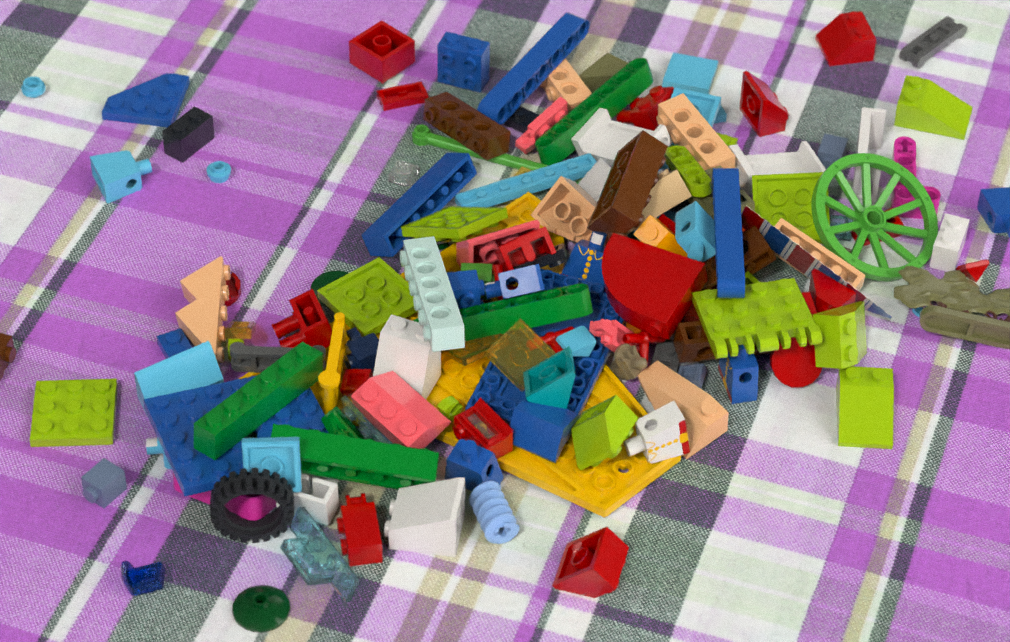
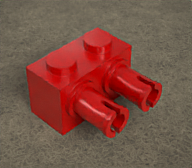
(645, 109)
(307, 317)

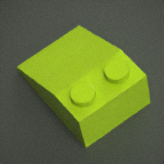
(931, 109)
(842, 336)
(865, 407)

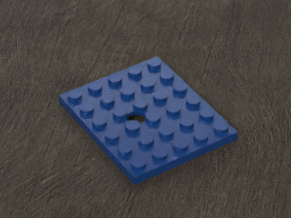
(174, 420)

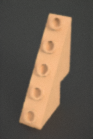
(205, 314)

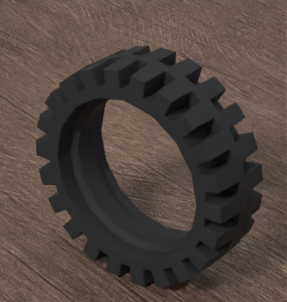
(252, 483)

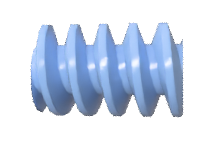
(493, 513)

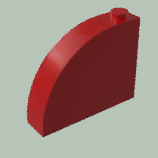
(650, 284)

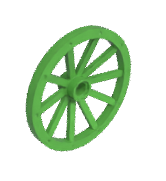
(870, 219)

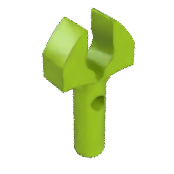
(450, 407)

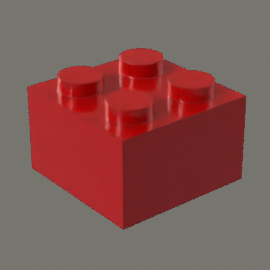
(382, 51)

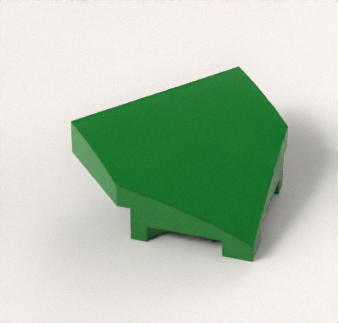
(338, 423)

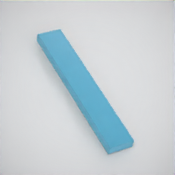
(527, 182)

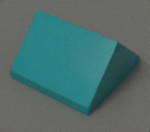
(551, 380)

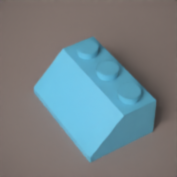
(181, 372)

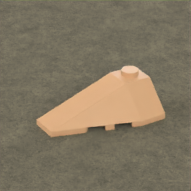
(567, 211)
(703, 414)

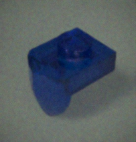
(143, 578)

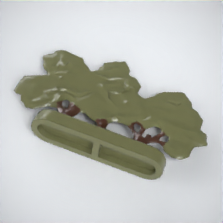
(962, 298)

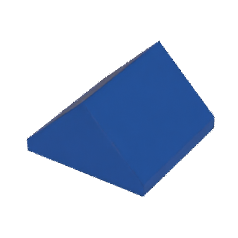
(541, 428)

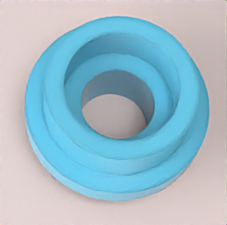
(33, 87)
(219, 171)

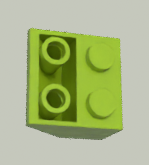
(602, 431)

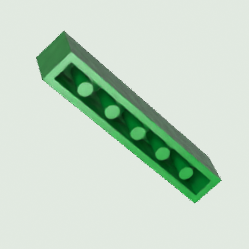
(257, 401)
(361, 459)

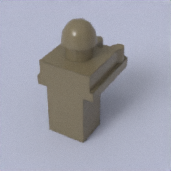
(627, 362)

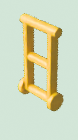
(331, 377)

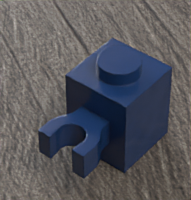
(360, 350)

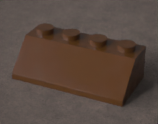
(629, 185)

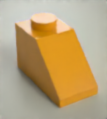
(657, 234)

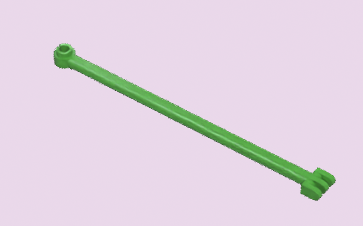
(423, 136)

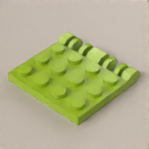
(765, 314)

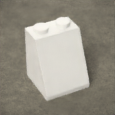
(408, 355)
(427, 518)

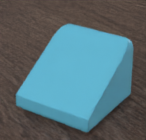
(579, 341)

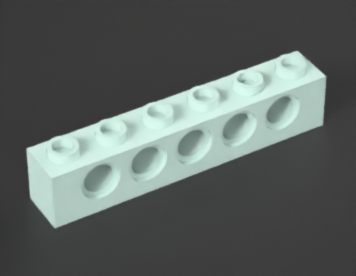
(432, 294)

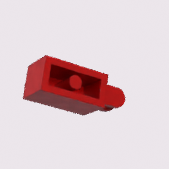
(360, 531)

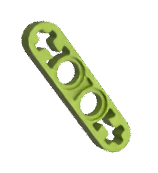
(691, 172)

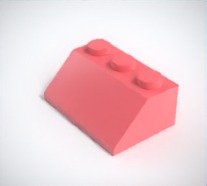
(482, 248)
(399, 411)

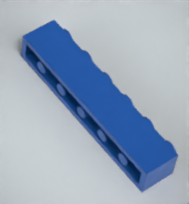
(420, 200)

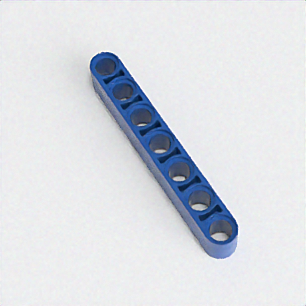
(534, 68)
(728, 233)

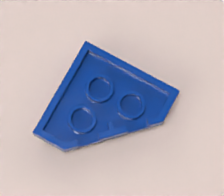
(150, 102)

